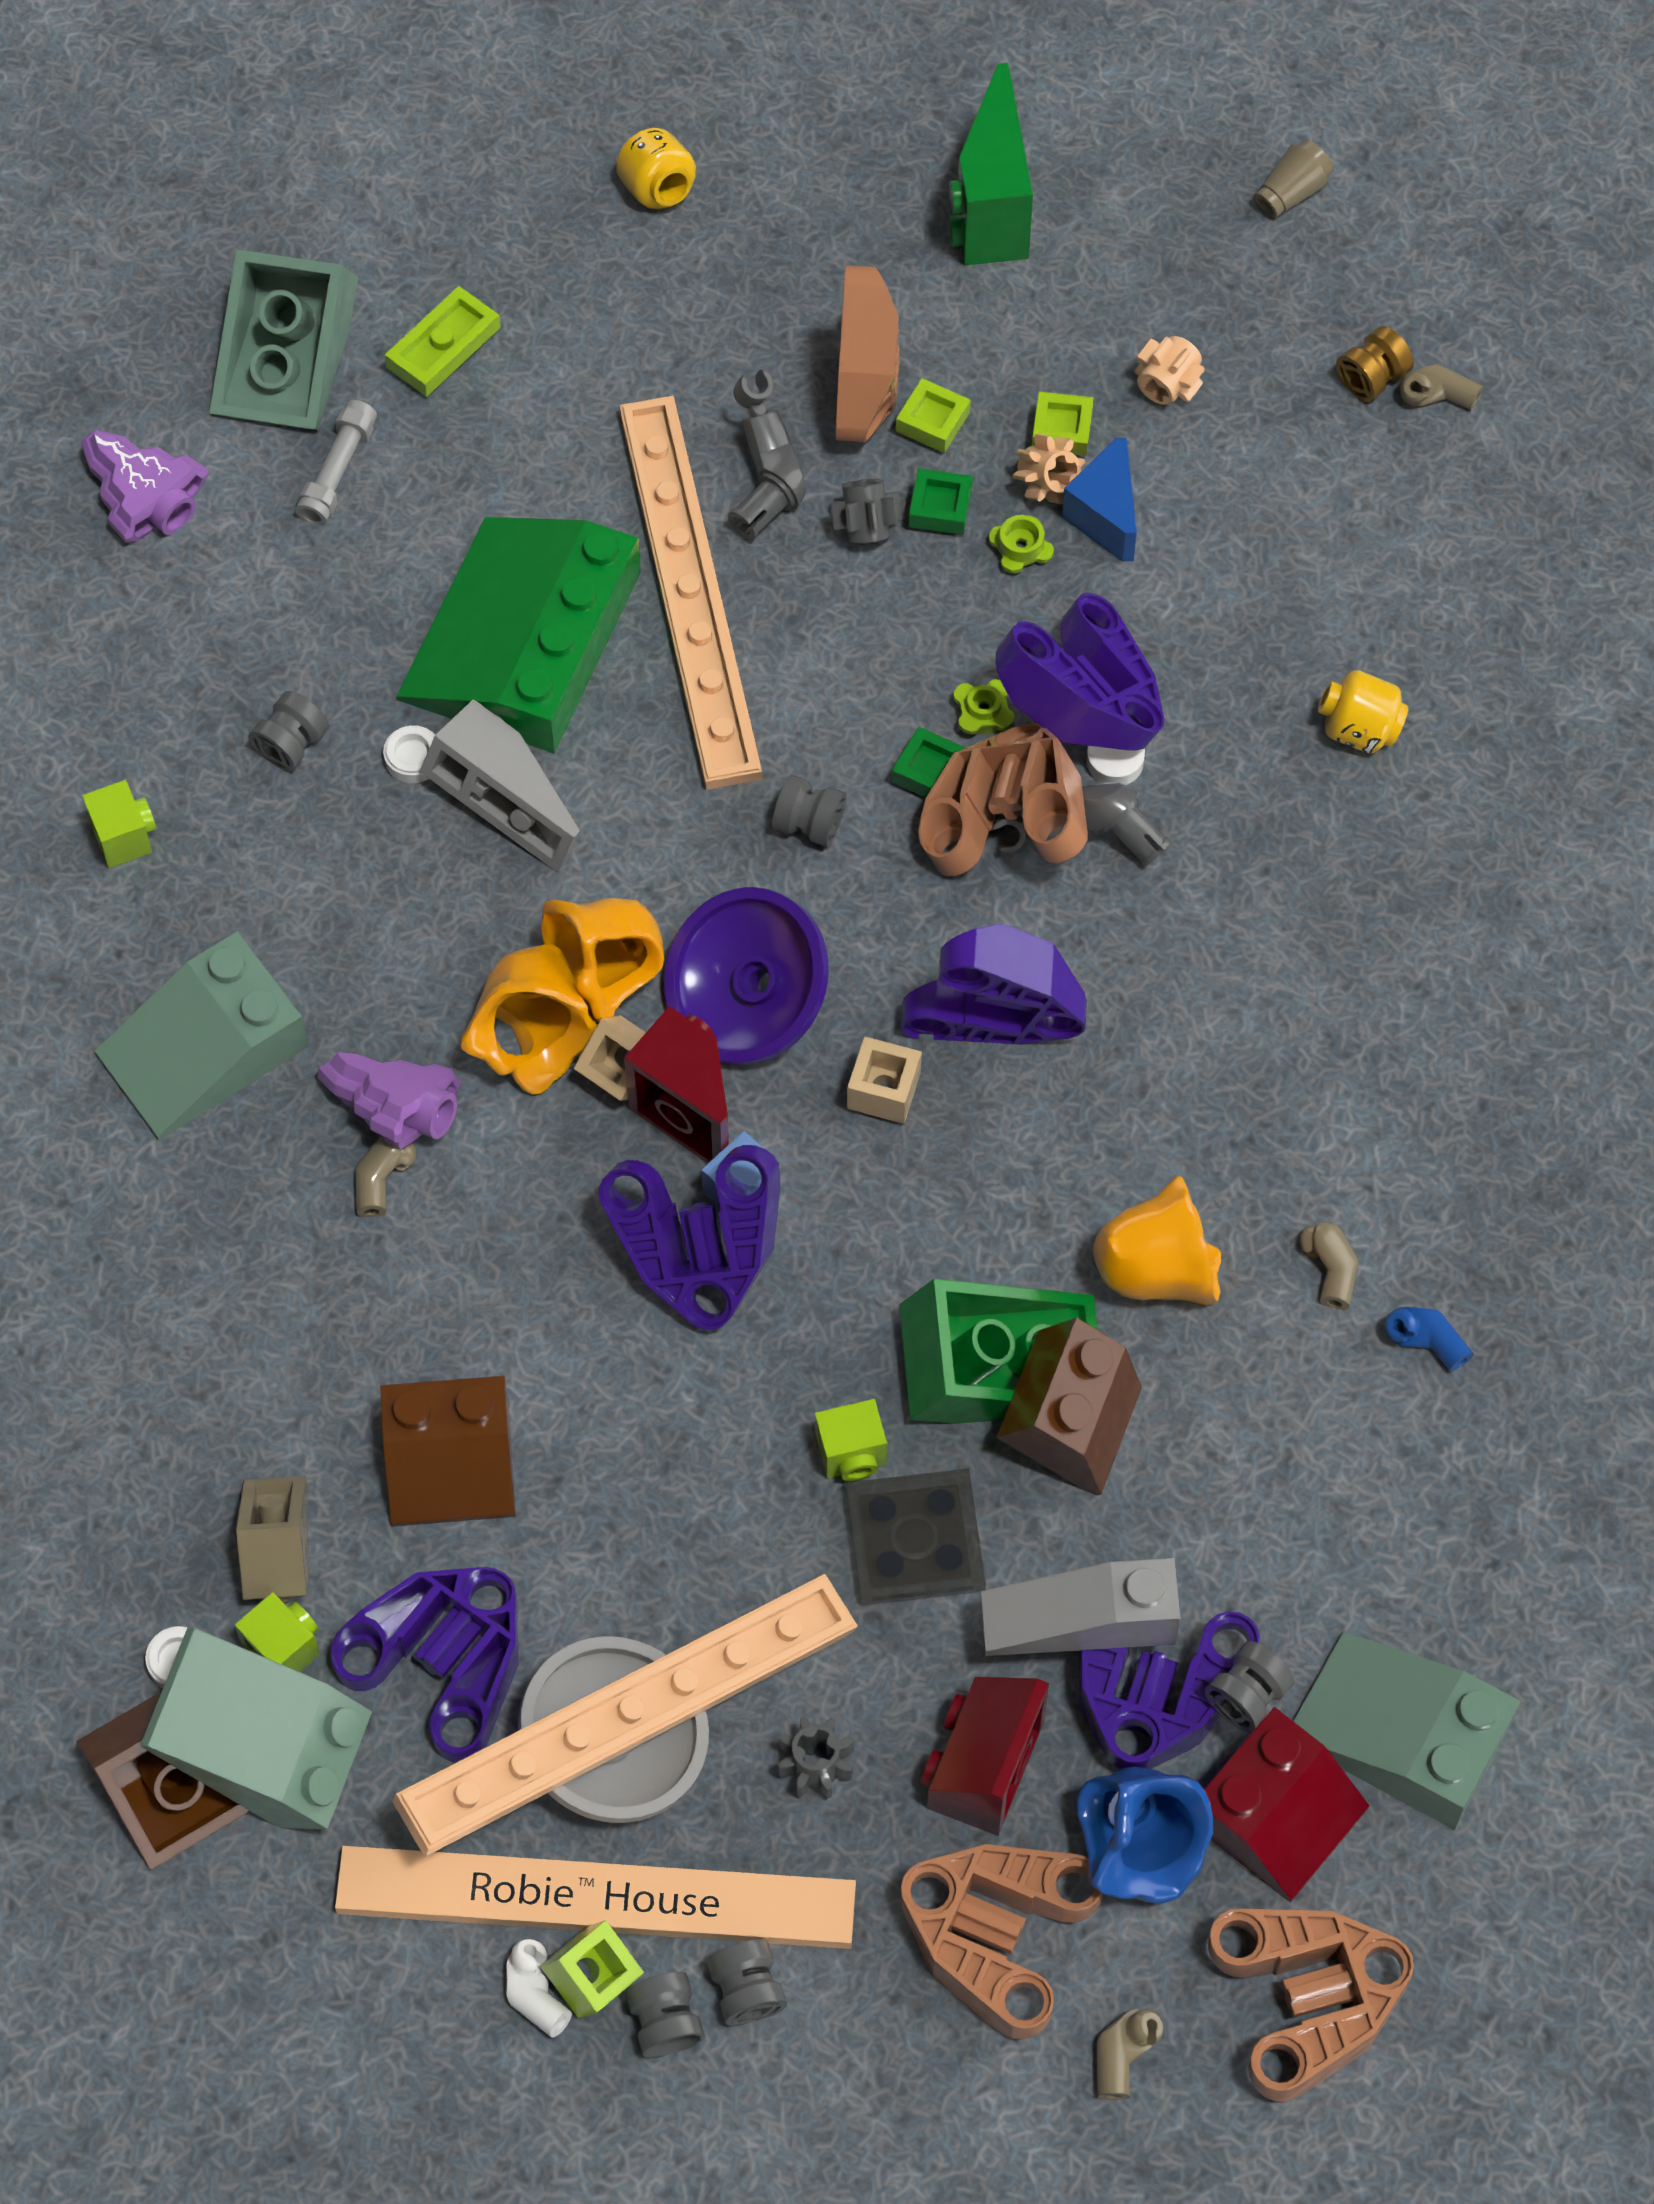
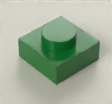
(940, 501)
(923, 761)

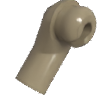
(1438, 384)
(372, 1175)

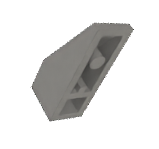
(500, 780)
(1085, 1609)

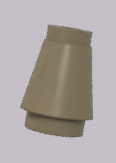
(1295, 177)

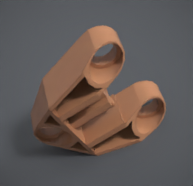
(867, 355)
(1004, 775)
(1302, 1939)
(973, 1972)

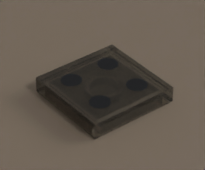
(915, 1537)

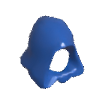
(1144, 1833)

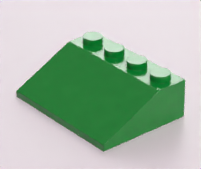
(525, 623)

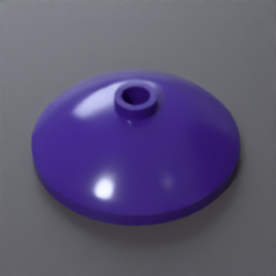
(726, 952)

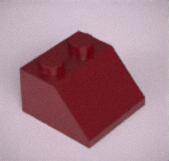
(679, 1083)
(987, 1750)
(1282, 1804)

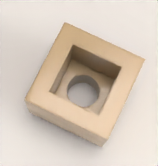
(604, 1054)
(884, 1064)

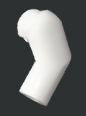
(529, 1988)

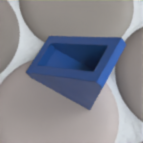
(1102, 501)

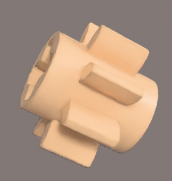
(1169, 370)
(1048, 468)

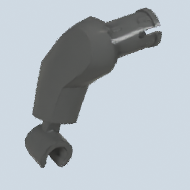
(773, 459)
(1107, 808)

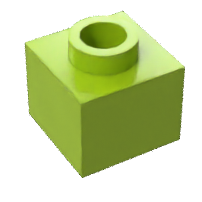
(119, 823)
(851, 1440)
(279, 1633)
(609, 1963)

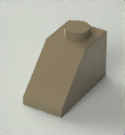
(273, 1538)

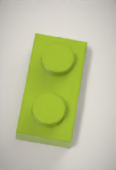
(442, 341)

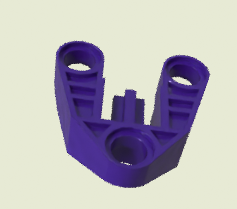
(1094, 690)
(997, 989)
(655, 1240)
(404, 1616)
(1143, 1710)

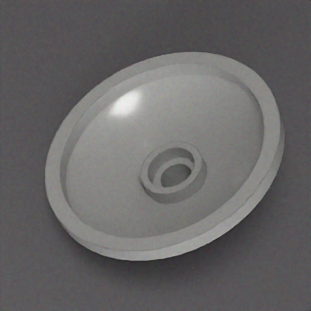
(639, 1780)

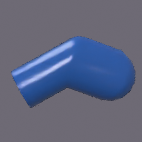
(1428, 1330)

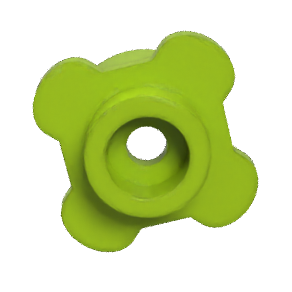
(1018, 529)
(983, 721)

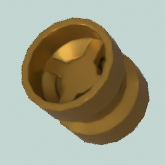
(1379, 360)

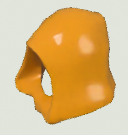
(596, 940)
(542, 1004)
(1159, 1250)

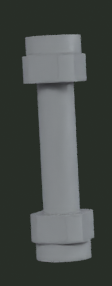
(319, 498)

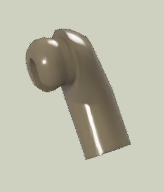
(1339, 1259)
(1122, 2045)

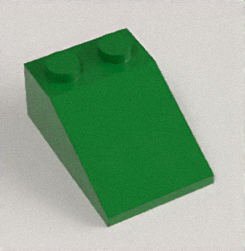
(994, 185)
(972, 1343)

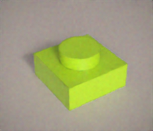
(933, 415)
(1064, 417)

